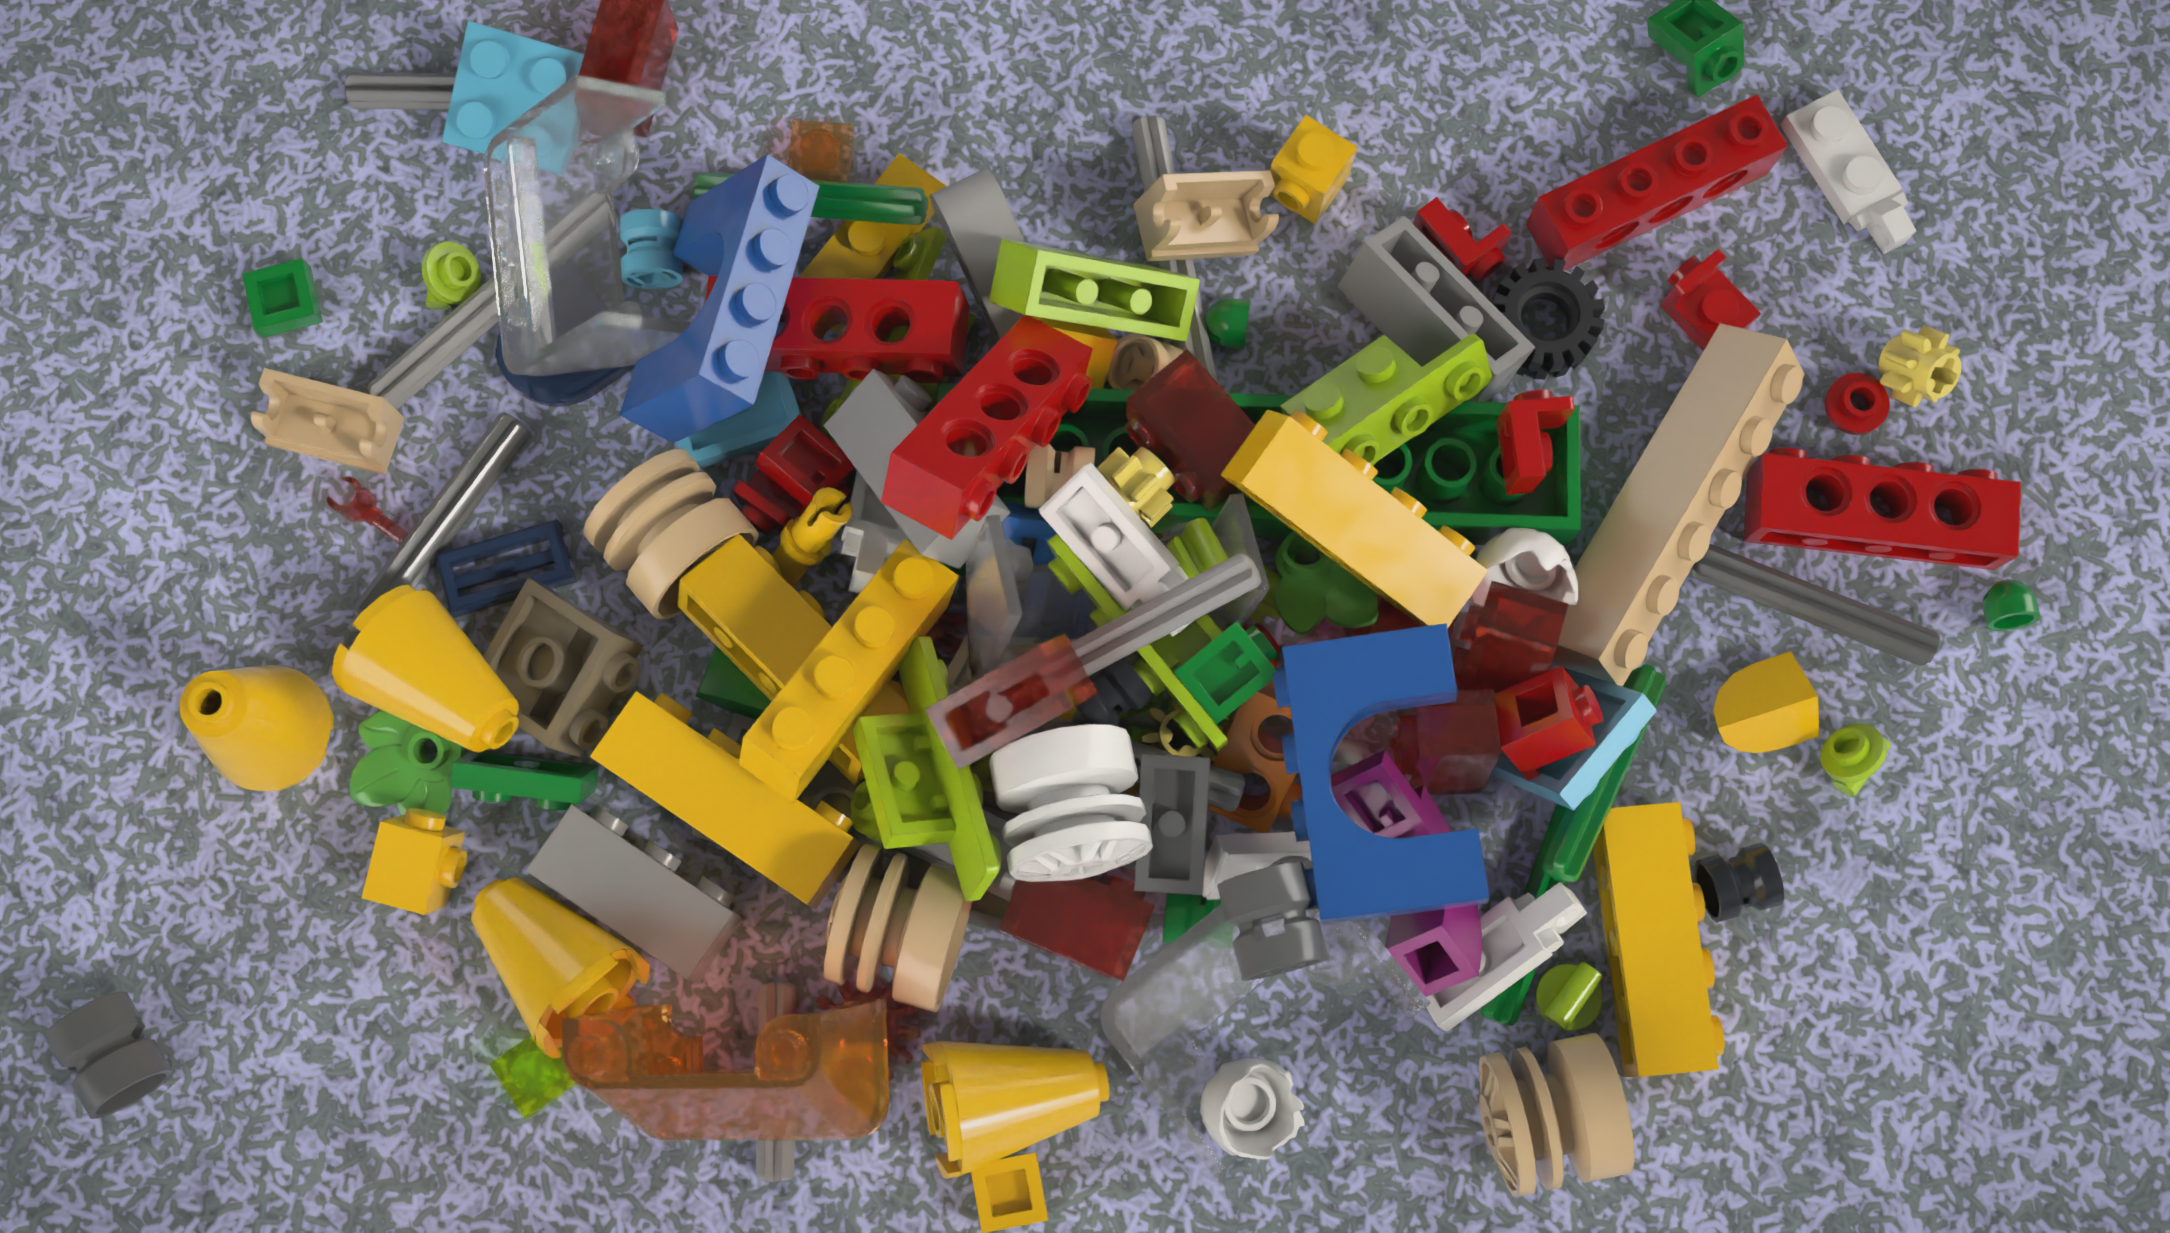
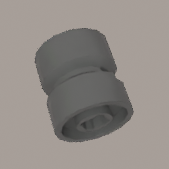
(1267, 897)
(107, 1052)

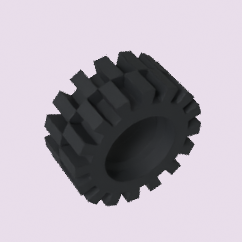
(1575, 300)

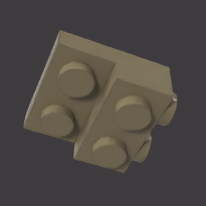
(561, 667)

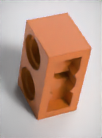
(1256, 752)

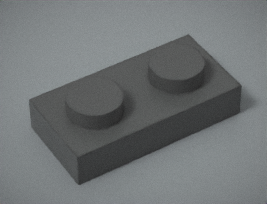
(1176, 814)

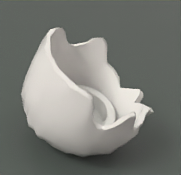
(1528, 562)
(1251, 1107)

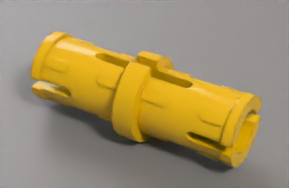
(810, 535)

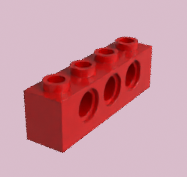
(1656, 183)
(870, 308)
(987, 427)
(1981, 504)

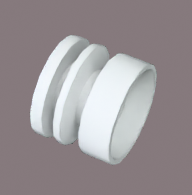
(1069, 803)

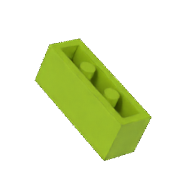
(1093, 290)

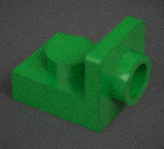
(1702, 39)
(1228, 670)

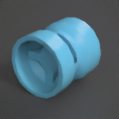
(650, 244)

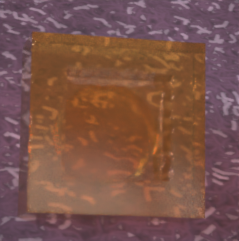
(822, 150)

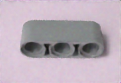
(974, 222)

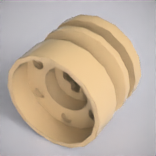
(663, 526)
(897, 928)
(1567, 1112)

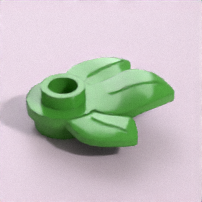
(1319, 590)
(398, 768)

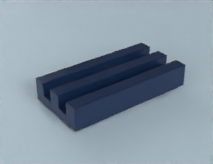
(498, 545)

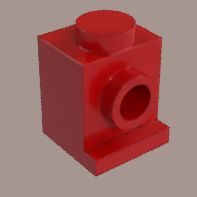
(1545, 720)

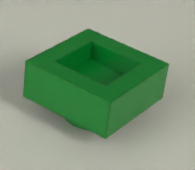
(282, 298)

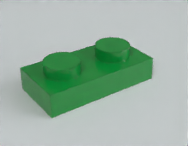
(504, 775)

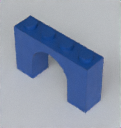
(750, 239)
(1329, 692)

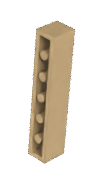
(1676, 500)

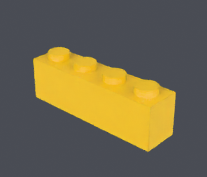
(1355, 520)
(767, 628)
(846, 671)
(714, 794)
(1655, 942)

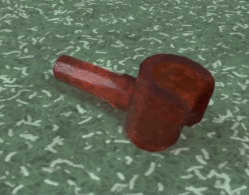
(364, 509)

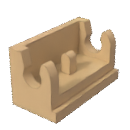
(1205, 215)
(328, 421)

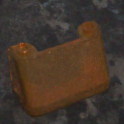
(810, 1079)

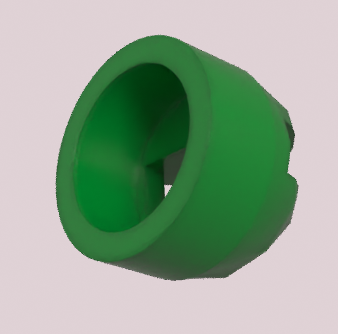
(1228, 322)
(2010, 606)

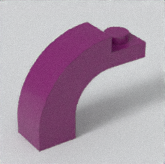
(1430, 946)

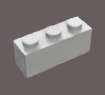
(1429, 303)
(868, 431)
(636, 891)

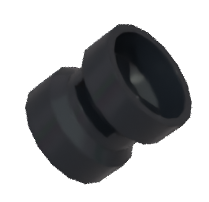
(1118, 691)
(1744, 880)

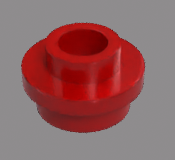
(1845, 415)

